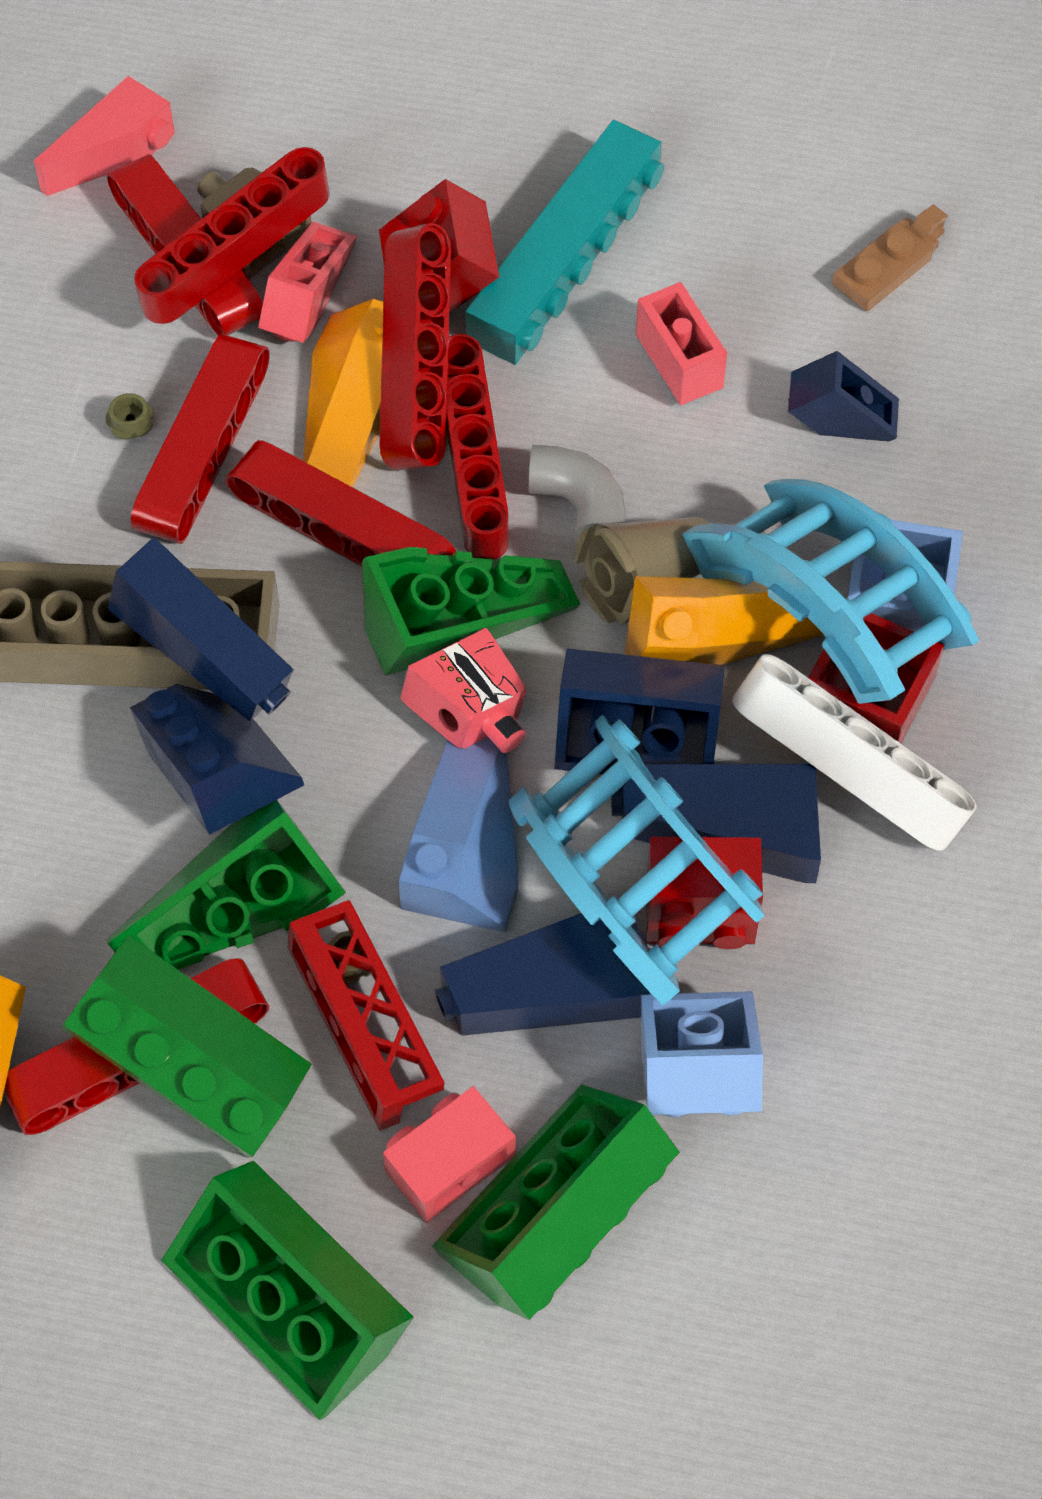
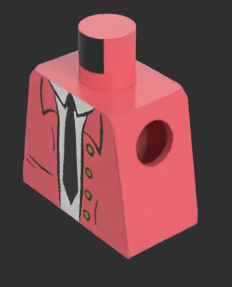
(468, 693)

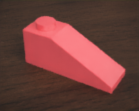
(109, 136)
(304, 282)

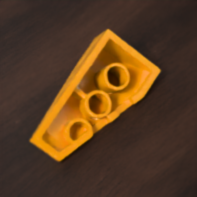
(345, 392)
(708, 620)

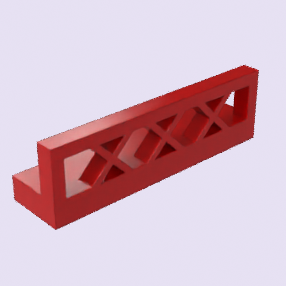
(344, 1021)

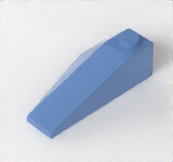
(464, 842)

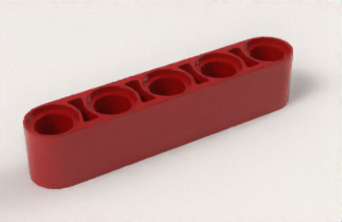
(164, 214)
(232, 235)
(415, 347)
(472, 424)
(200, 439)
(325, 507)
(77, 1078)

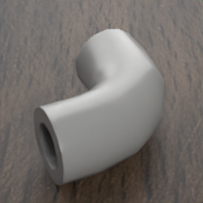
(580, 481)

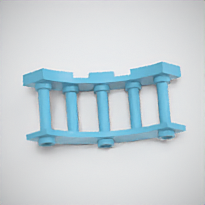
(799, 585)
(579, 871)

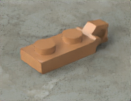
(891, 258)

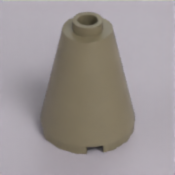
(631, 549)

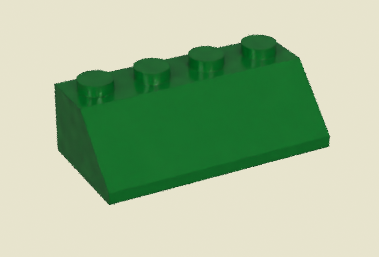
(187, 1047)
(557, 1199)
(285, 1287)

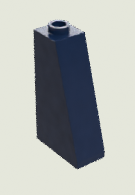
(198, 631)
(743, 801)
(541, 981)

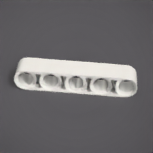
(854, 752)

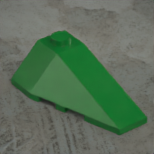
(433, 600)
(234, 890)

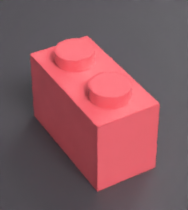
(681, 343)
(448, 1152)

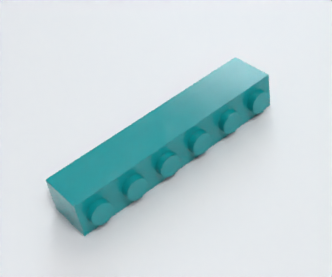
(565, 242)

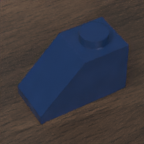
(842, 400)

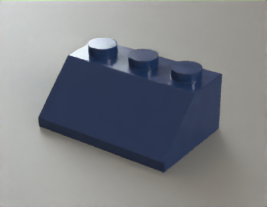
(662, 701)
(212, 755)

